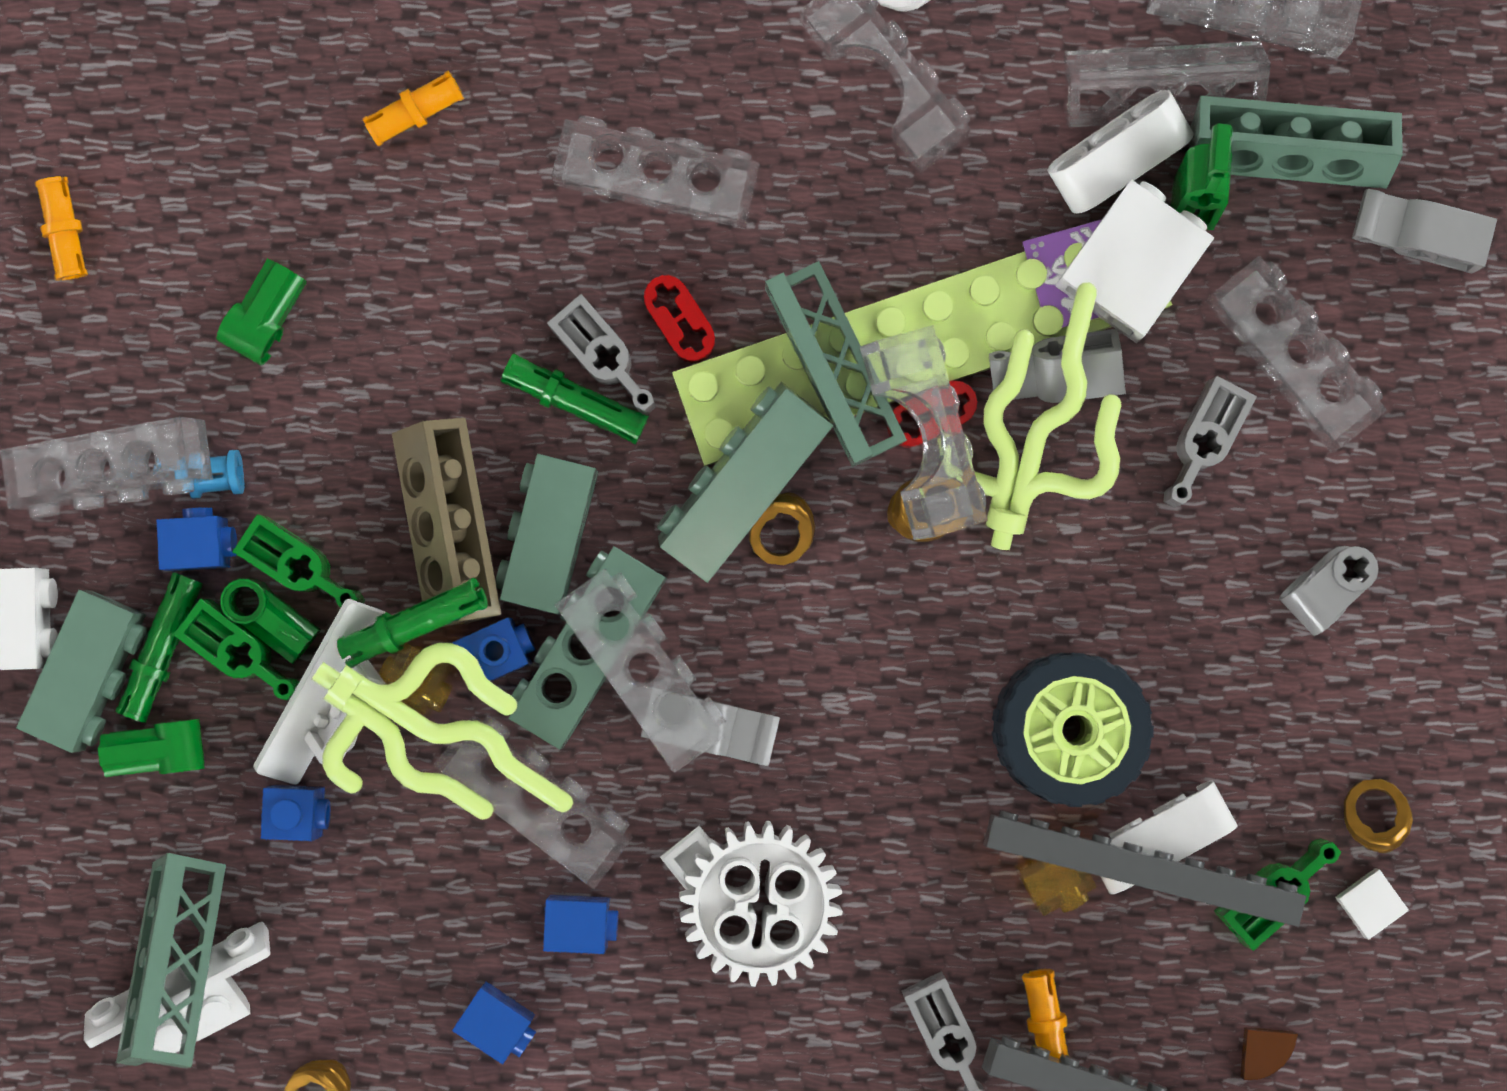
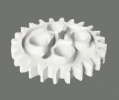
(716, 900)

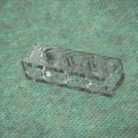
(1305, 25)
(726, 204)
(1268, 347)
(35, 469)
(678, 741)
(585, 859)

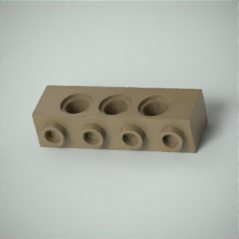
(445, 511)

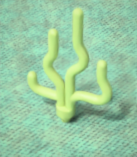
(1019, 485)
(373, 705)

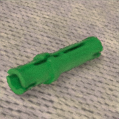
(566, 395)
(393, 631)
(156, 654)

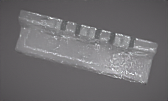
(1160, 68)

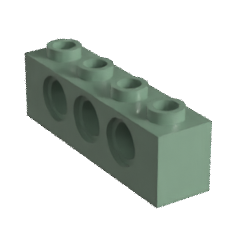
(1304, 140)
(558, 720)

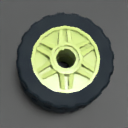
(1111, 737)

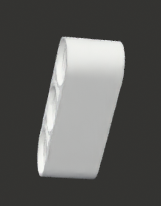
(1120, 151)
(1177, 827)

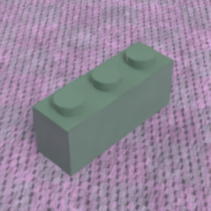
(546, 533)
(83, 672)

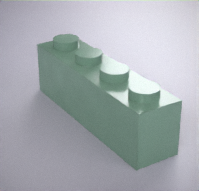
(743, 481)

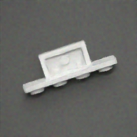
(308, 718)
(222, 998)

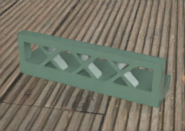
(817, 367)
(153, 956)

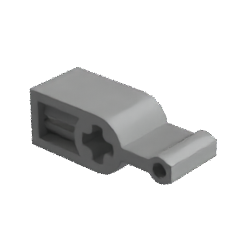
(1425, 230)
(602, 339)
(1045, 377)
(1218, 416)
(746, 732)
(951, 1022)

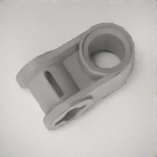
(1323, 593)

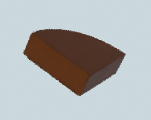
(1265, 1051)

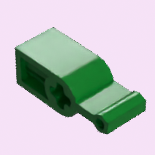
(1205, 177)
(282, 566)
(216, 640)
(1255, 930)

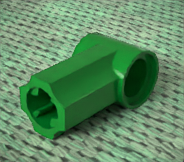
(258, 320)
(272, 621)
(164, 748)

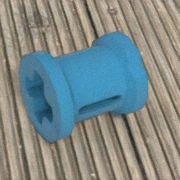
(232, 479)

